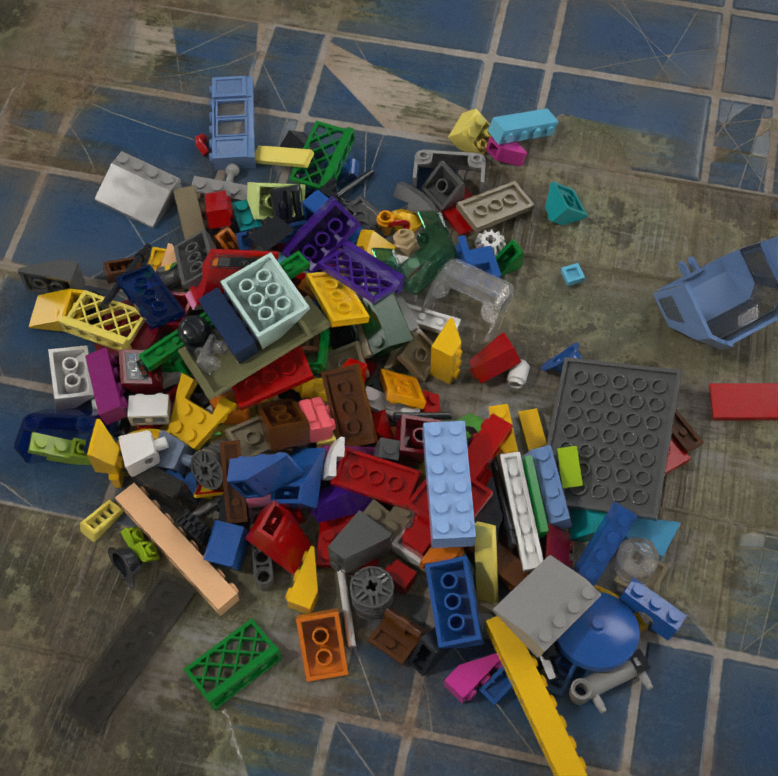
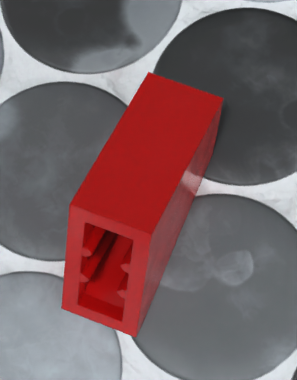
(494, 359)

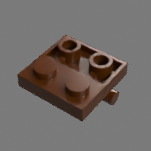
(396, 636)

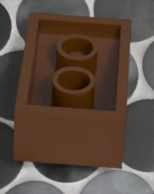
(283, 423)

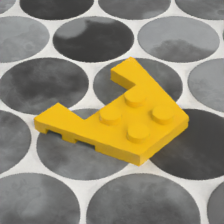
(190, 421)

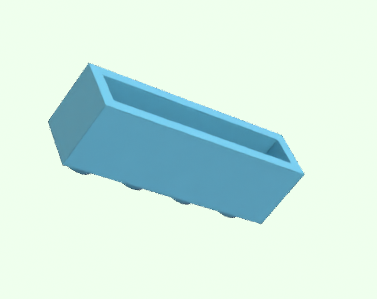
(522, 126)

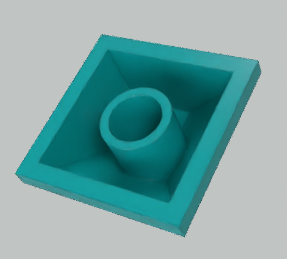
(563, 205)
(584, 524)

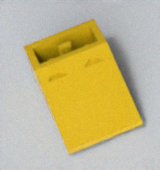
(52, 306)

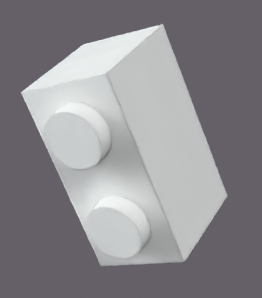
(149, 409)

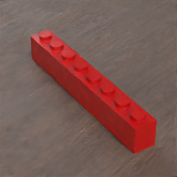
(481, 453)

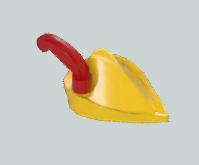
(405, 219)

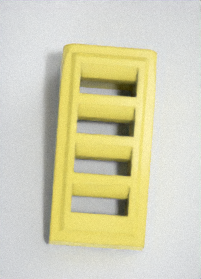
(95, 531)

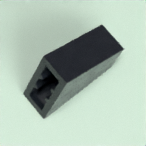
(427, 653)

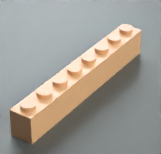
(177, 549)

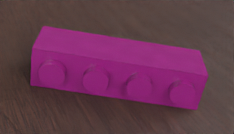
(107, 386)

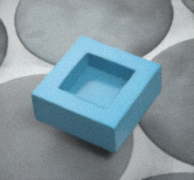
(572, 274)

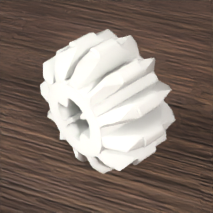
(491, 238)

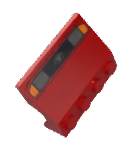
(222, 264)

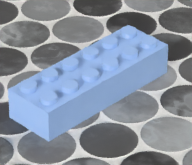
(448, 484)

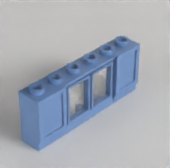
(232, 122)

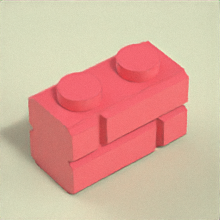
(317, 414)

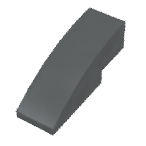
(416, 199)

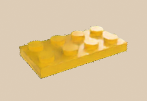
(336, 300)

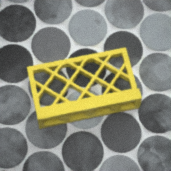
(95, 332)

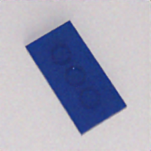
(150, 296)

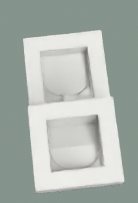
(334, 454)

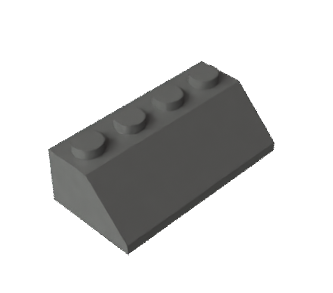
(190, 257)

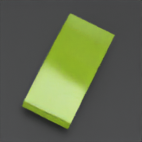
(569, 467)
(135, 540)

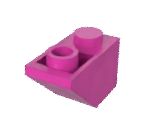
(508, 153)

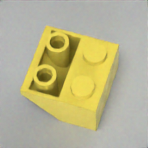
(471, 132)

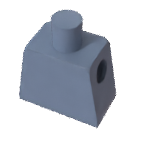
(175, 457)

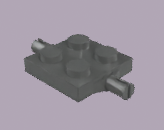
(364, 213)

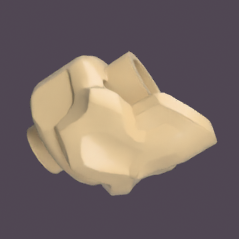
(405, 242)

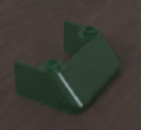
(426, 263)

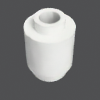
(518, 375)

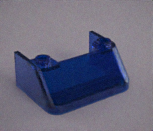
(55, 419)

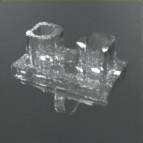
(208, 355)

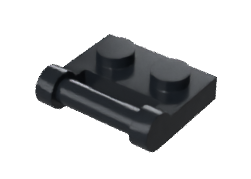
(282, 203)

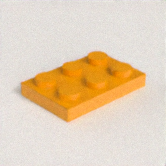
(402, 389)

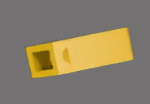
(305, 591)

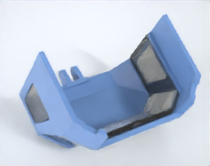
(725, 296)

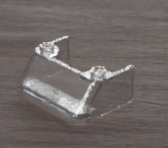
(477, 284)

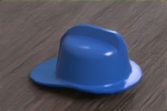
(558, 360)

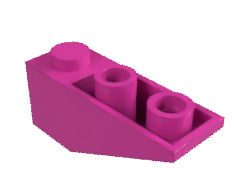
(470, 676)

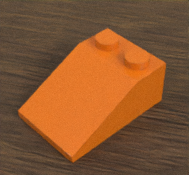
(322, 644)

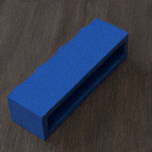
(604, 542)

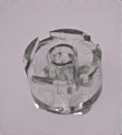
(634, 551)

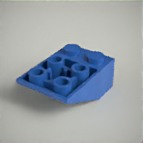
(261, 474)
(303, 490)

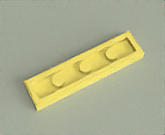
(283, 156)
(486, 562)

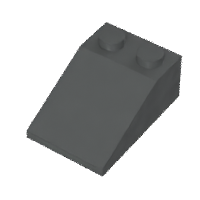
(52, 276)

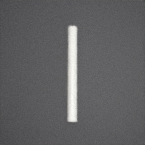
(346, 609)

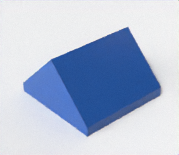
(227, 545)

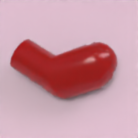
(200, 144)

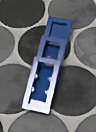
(499, 685)

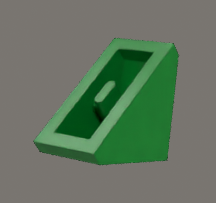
(510, 258)

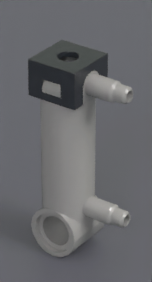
(603, 681)

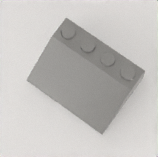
(138, 189)
(546, 604)

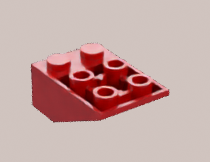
(279, 536)

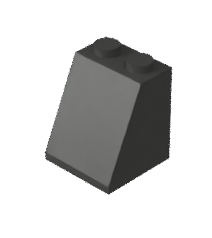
(359, 544)

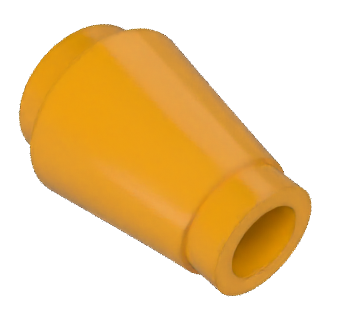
(383, 220)

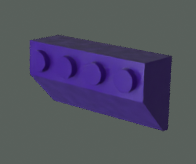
(322, 233)

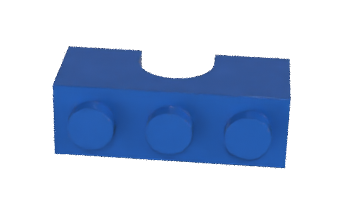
(665, 616)

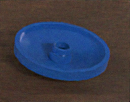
(601, 636)

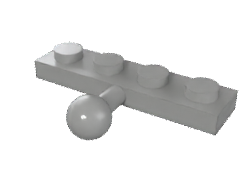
(234, 190)

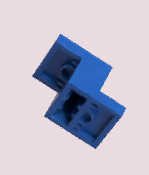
(480, 257)

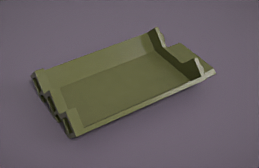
(232, 372)

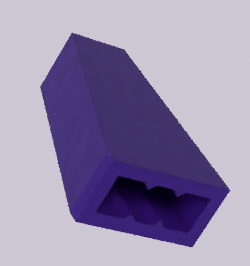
(338, 502)

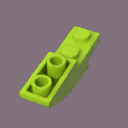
(59, 449)

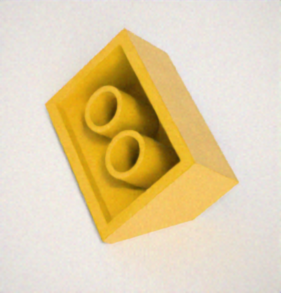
(446, 354)

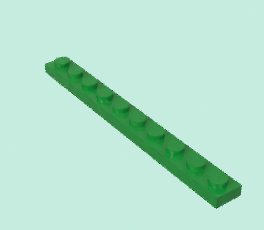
(169, 346)

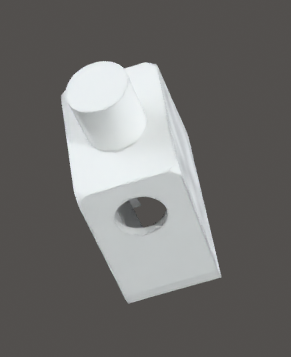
(141, 451)

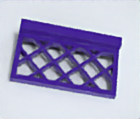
(366, 265)

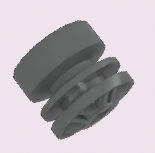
(207, 466)
(368, 603)

